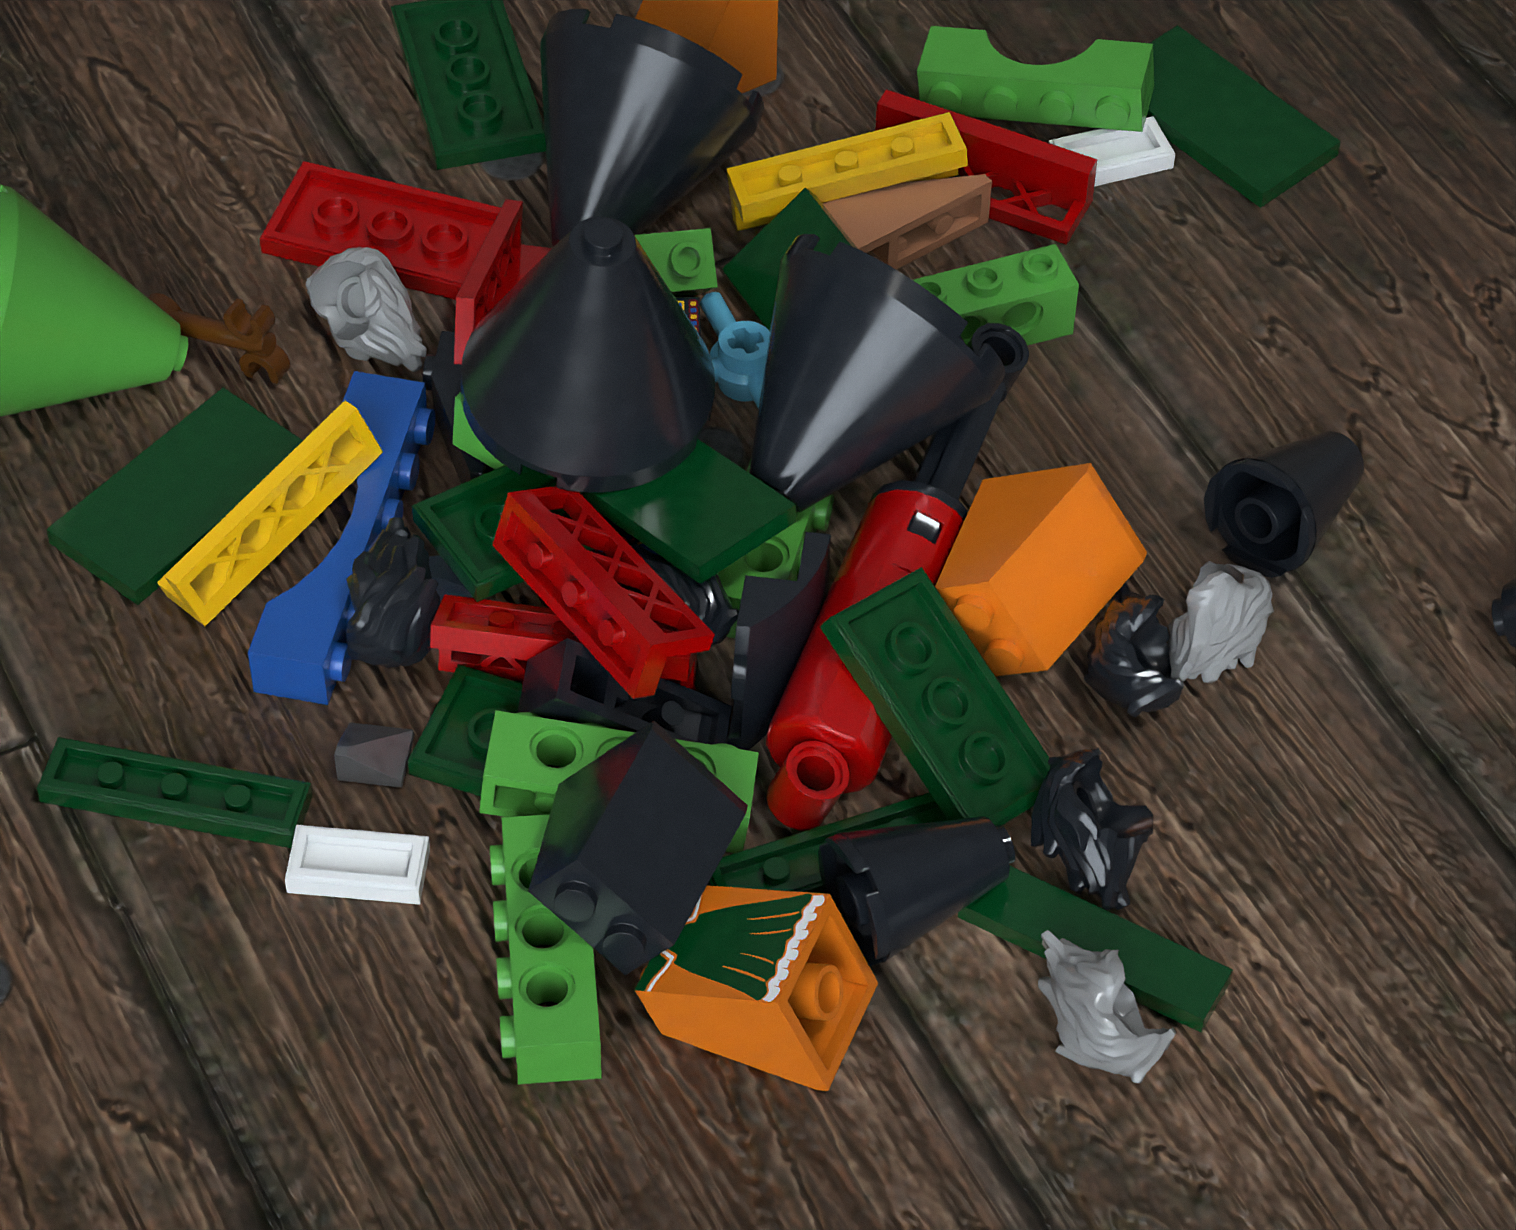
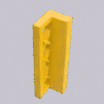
(846, 167)
(272, 515)

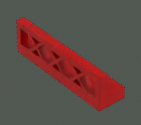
(1026, 166)
(494, 272)
(585, 590)
(517, 635)

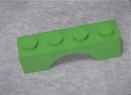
(1097, 89)

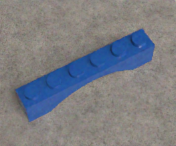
(301, 633)

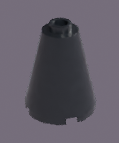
(1282, 500)
(911, 877)

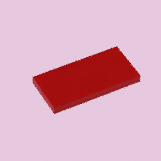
(420, 231)

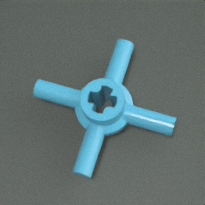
(738, 353)

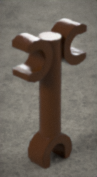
(236, 331)

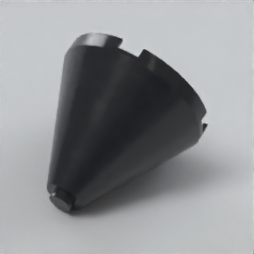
(633, 119)
(589, 367)
(857, 371)

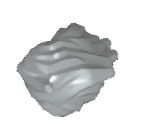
(367, 308)
(1222, 622)
(1098, 1011)

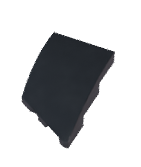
(770, 637)

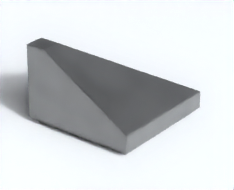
(373, 754)

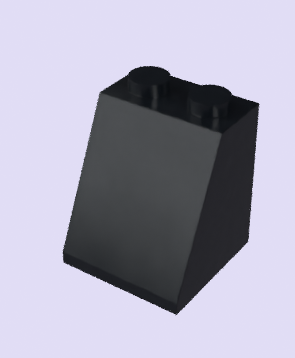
(634, 846)

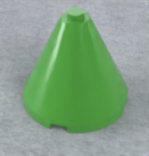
(71, 319)

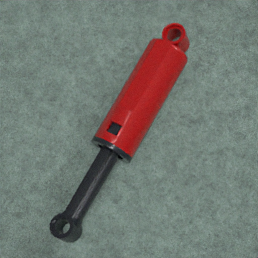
(824, 723)

